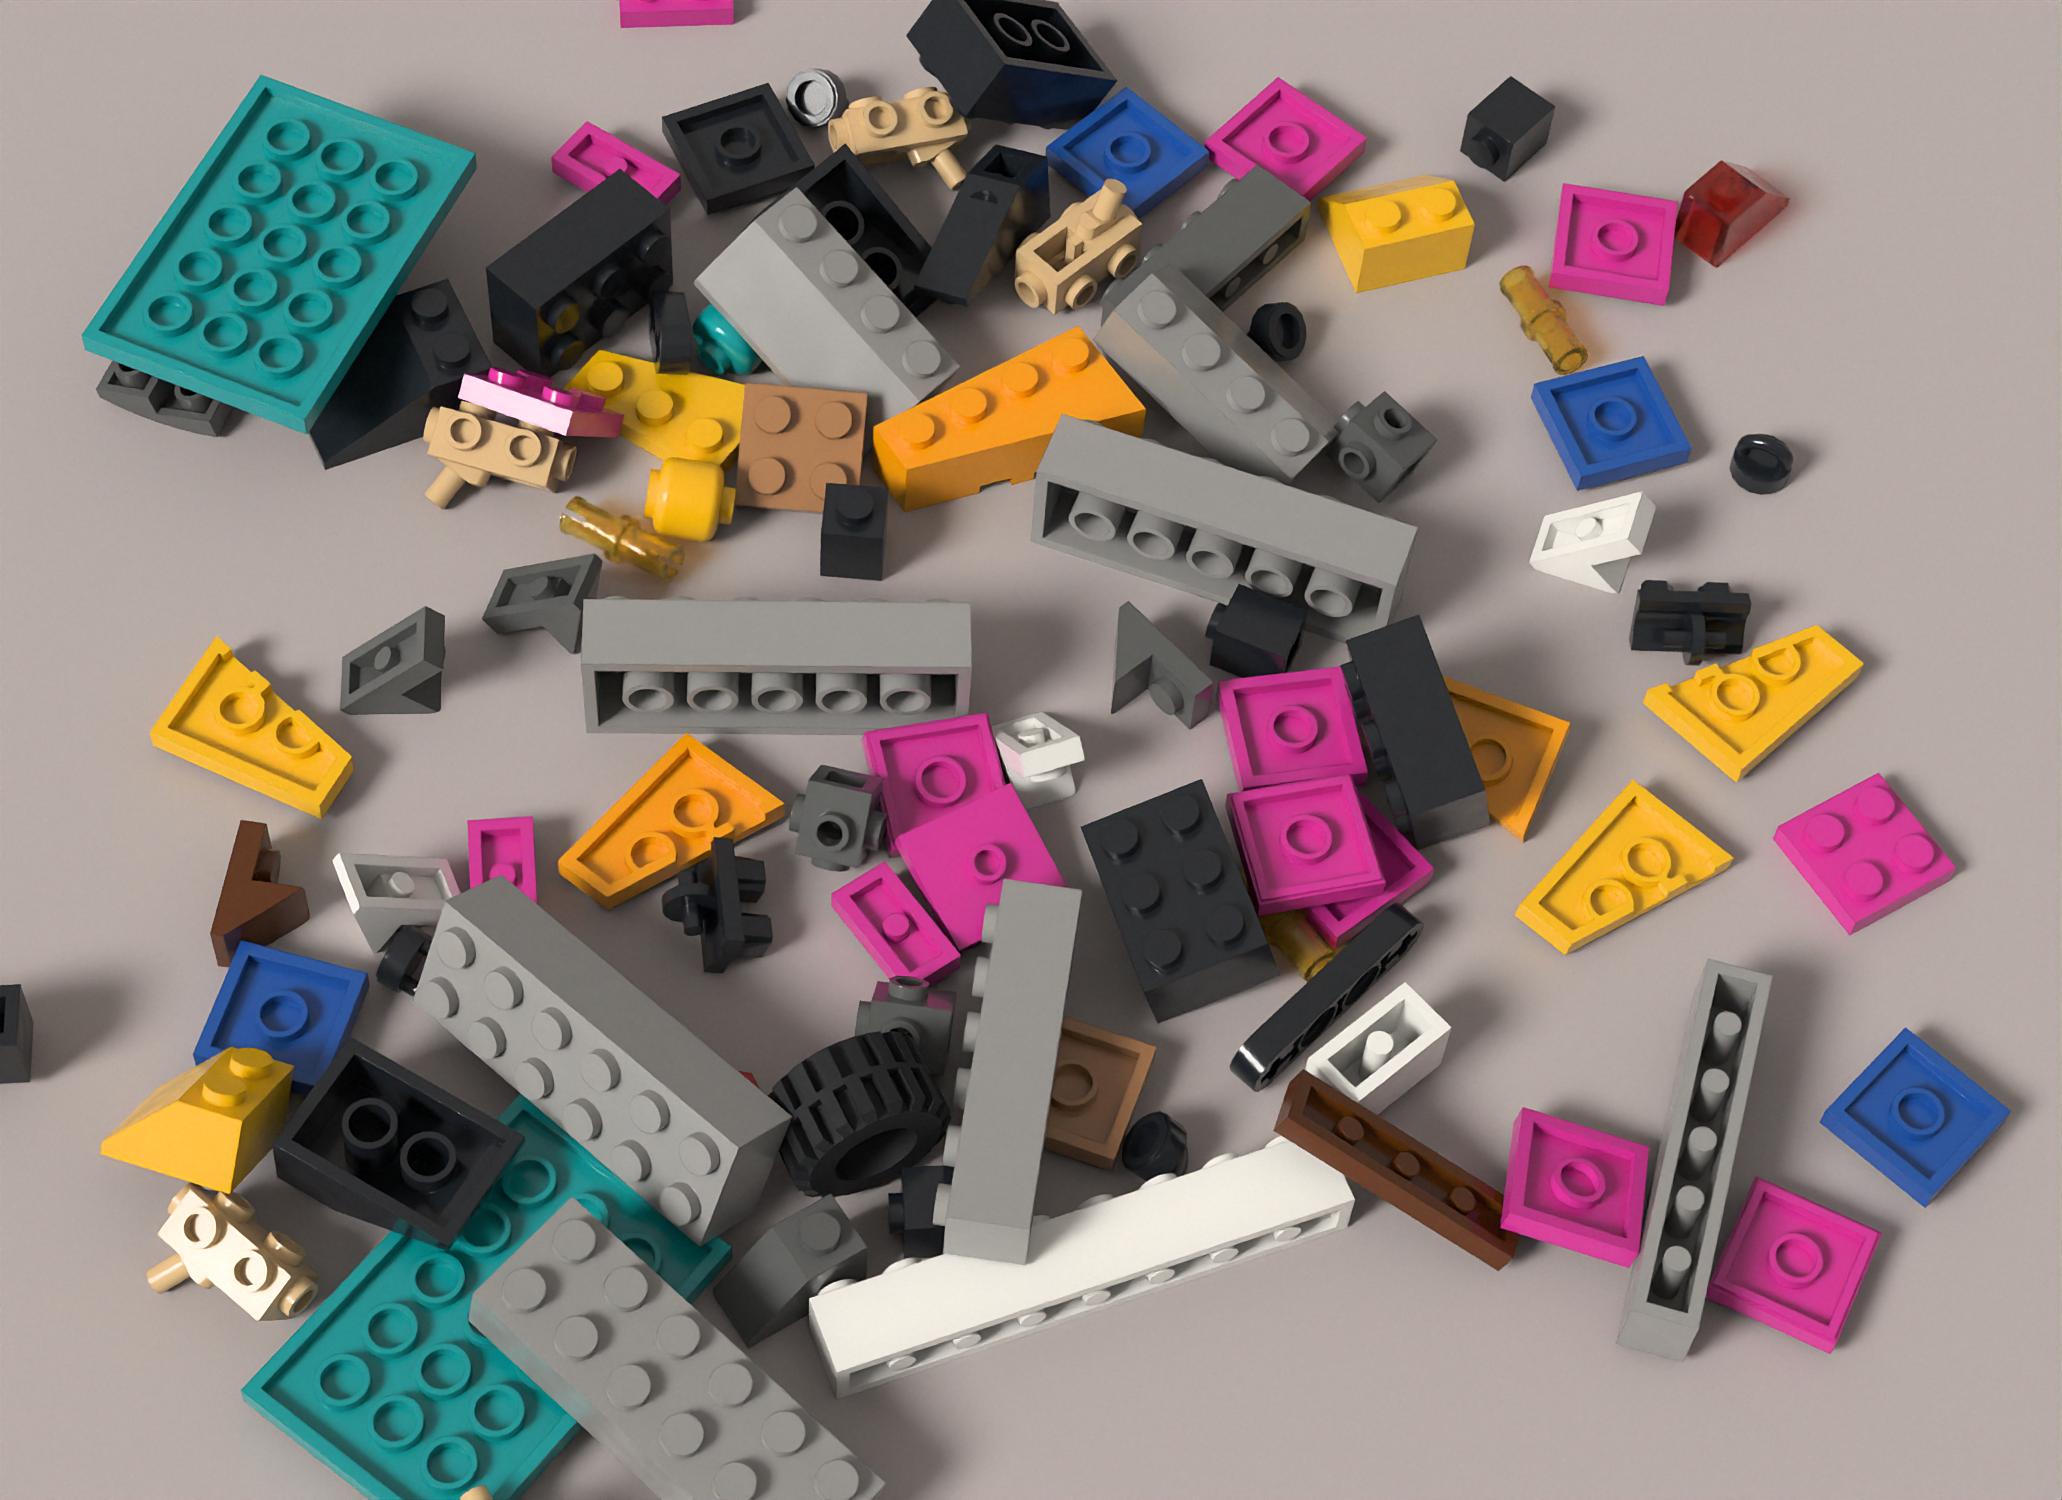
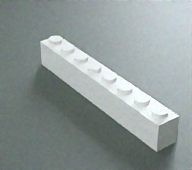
(1077, 1264)

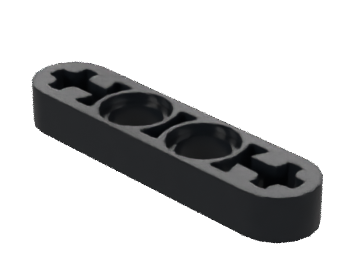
(1326, 997)

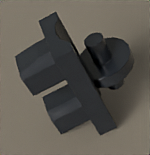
(1689, 620)
(710, 906)

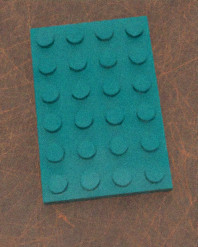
(281, 254)
(408, 1391)

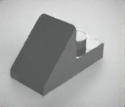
(545, 597)
(1152, 662)
(397, 669)

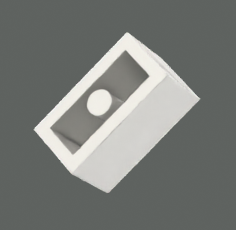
(1384, 1050)

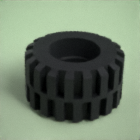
(859, 1114)

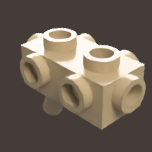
(913, 129)
(1079, 251)
(479, 447)
(228, 1248)

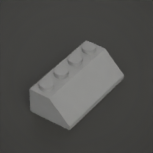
(824, 313)
(1215, 379)

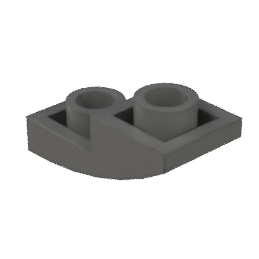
(162, 401)

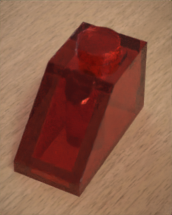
(1725, 211)

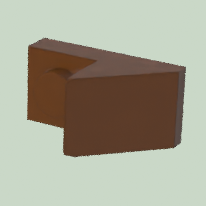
(251, 900)

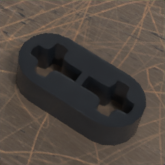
(670, 333)

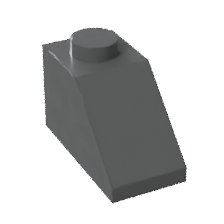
(788, 1267)

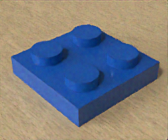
(1129, 144)
(1610, 423)
(286, 1007)
(1915, 1117)

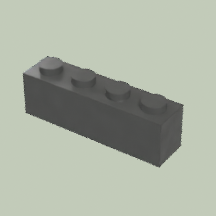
(1229, 242)

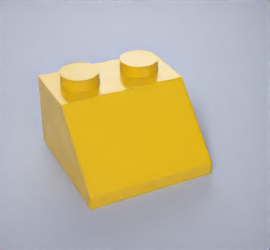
(1399, 230)
(208, 1120)

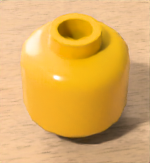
(688, 499)

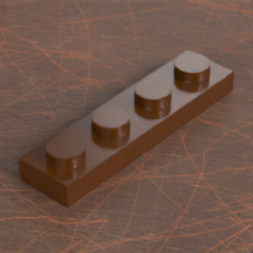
(1396, 1168)

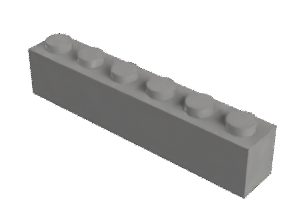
(1011, 1073)
(1695, 1161)

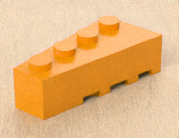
(1000, 422)

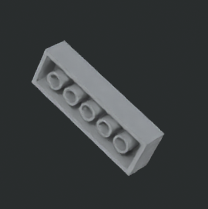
(1216, 528)
(772, 665)
(601, 1059)
(655, 1374)

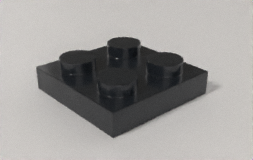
(737, 148)

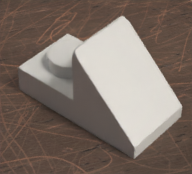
(1594, 541)
(1037, 758)
(394, 891)

